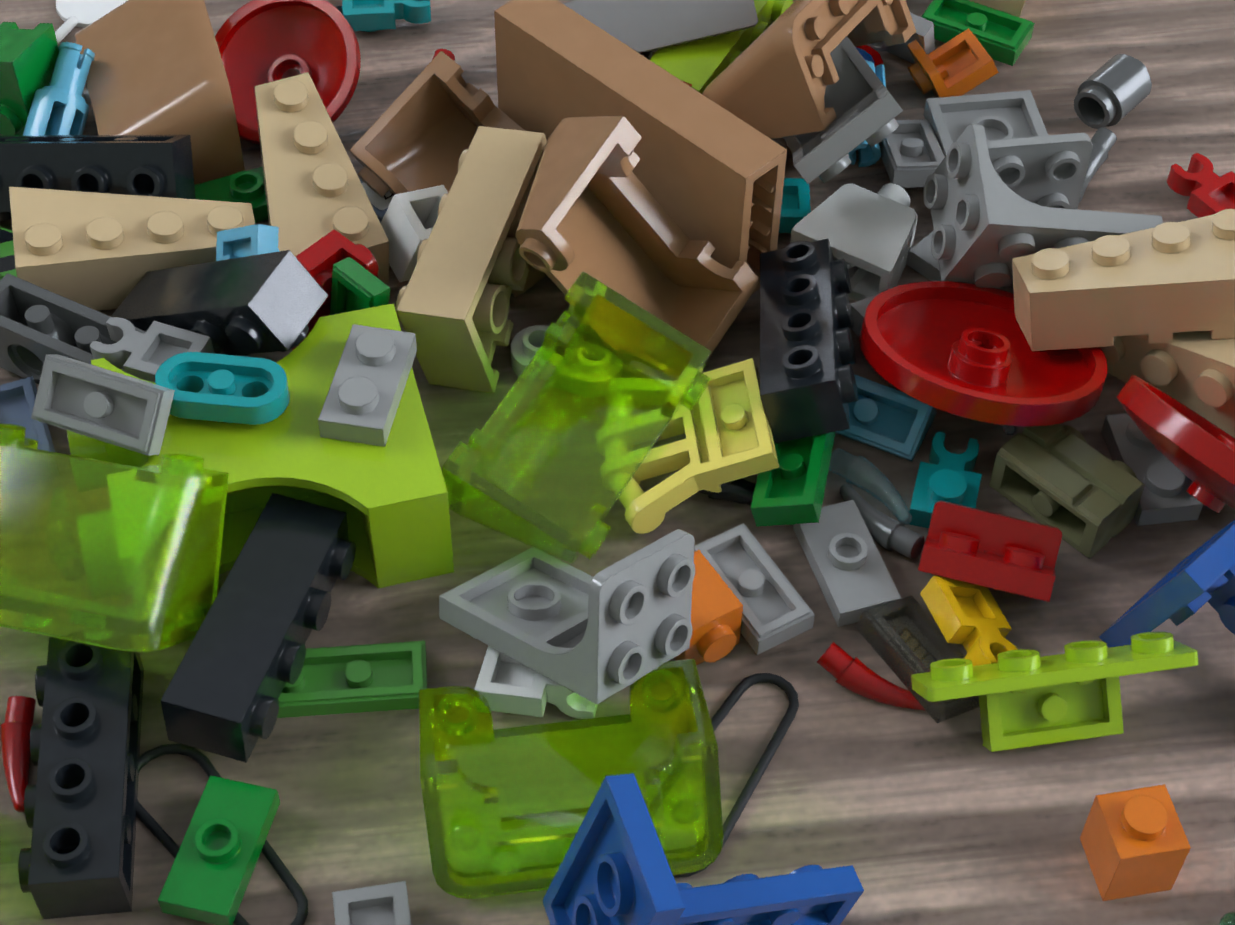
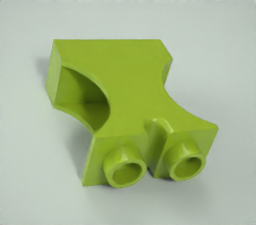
(389, 492)

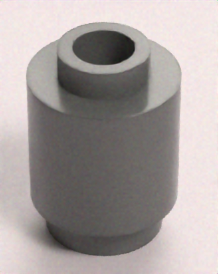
(1112, 91)

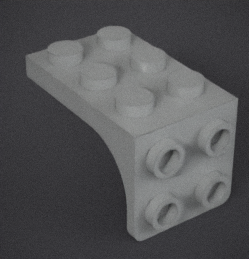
(863, 113)
(1026, 158)
(986, 224)
(581, 627)

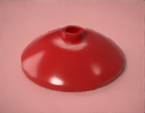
(283, 40)

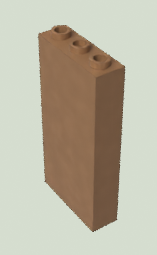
(695, 157)

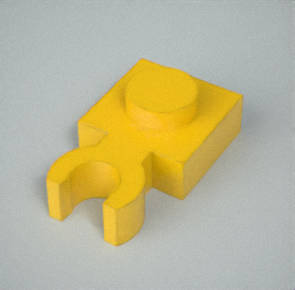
(968, 617)

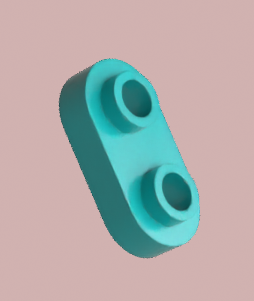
(224, 387)

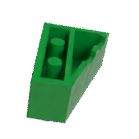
(25, 66)

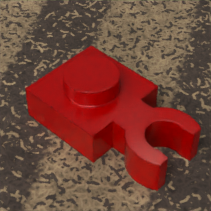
(1204, 187)

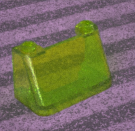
(576, 424)
(107, 546)
(514, 797)

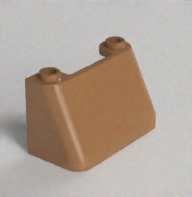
(785, 71)
(164, 76)
(424, 134)
(602, 220)

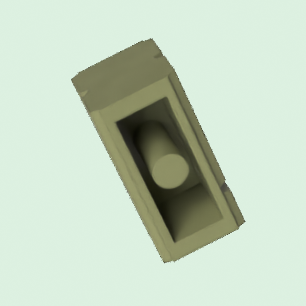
(1067, 485)

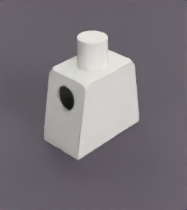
(867, 232)

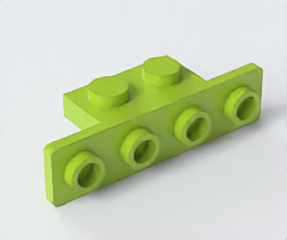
(1052, 697)

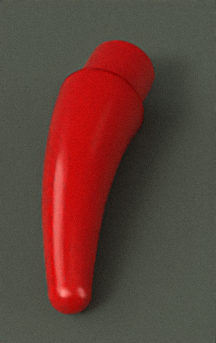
(863, 681)
(16, 746)

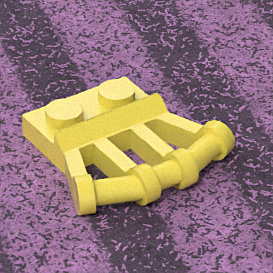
(723, 443)

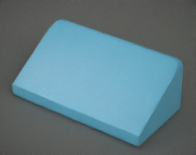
(888, 419)

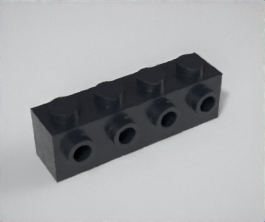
(97, 164)
(237, 302)
(806, 341)
(258, 629)
(85, 781)

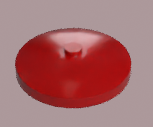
(970, 358)
(1186, 440)

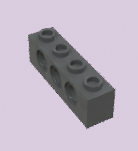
(44, 323)

